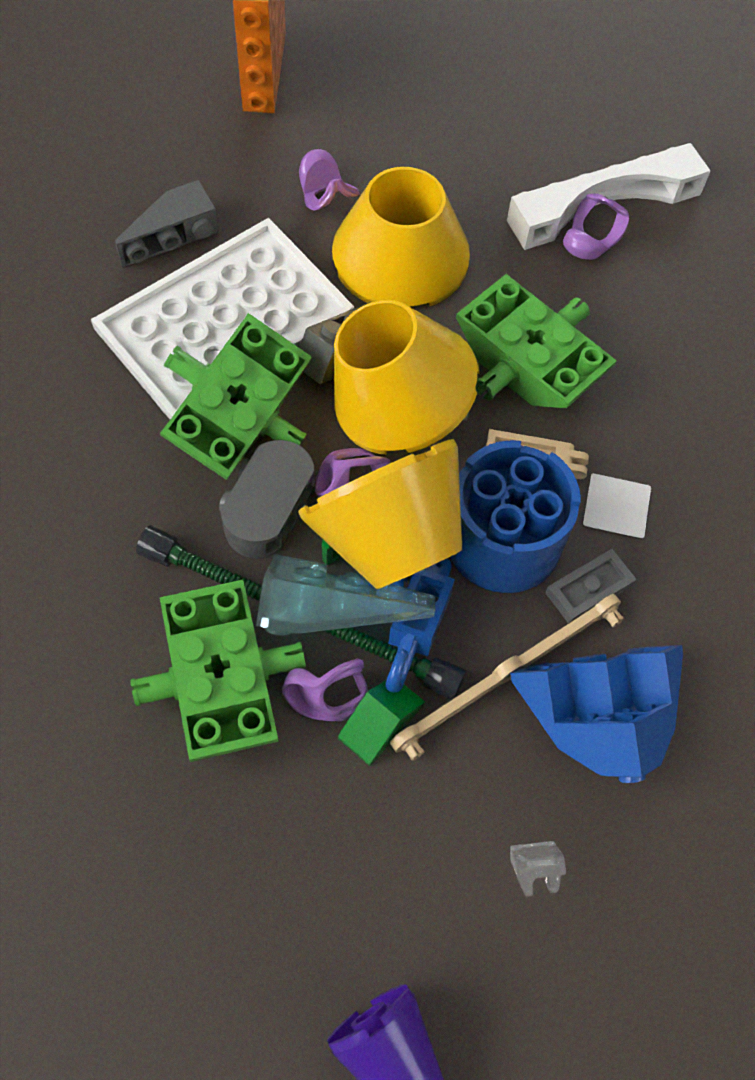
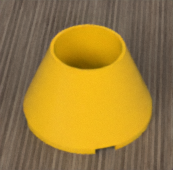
(401, 241)
(400, 378)
(394, 516)

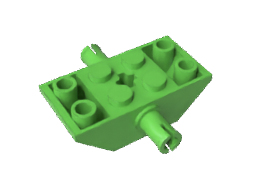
(531, 346)
(257, 370)
(210, 634)

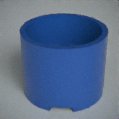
(514, 516)

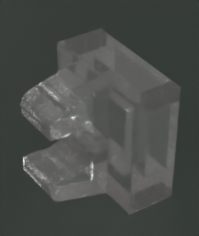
(538, 861)

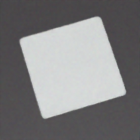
(617, 505)

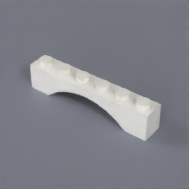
(663, 176)

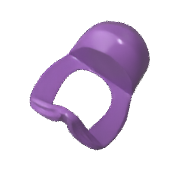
(320, 173)
(585, 246)
(336, 472)
(306, 691)

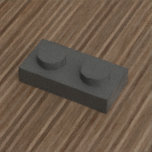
(589, 585)

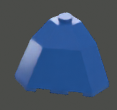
(608, 711)

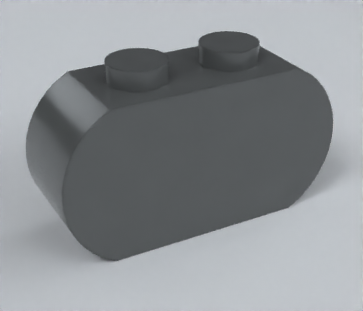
(267, 498)

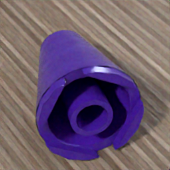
(386, 1040)

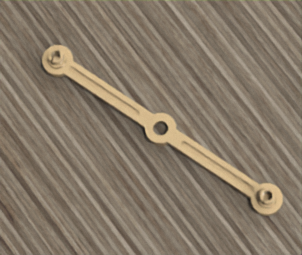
(408, 738)

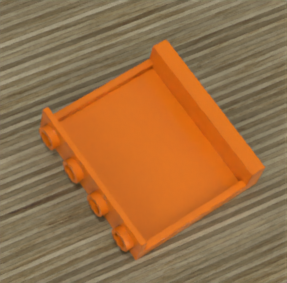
(260, 48)

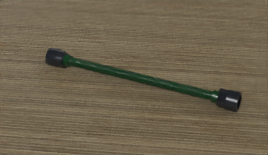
(163, 548)

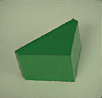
(379, 720)

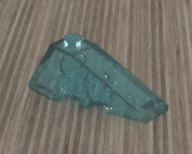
(306, 599)

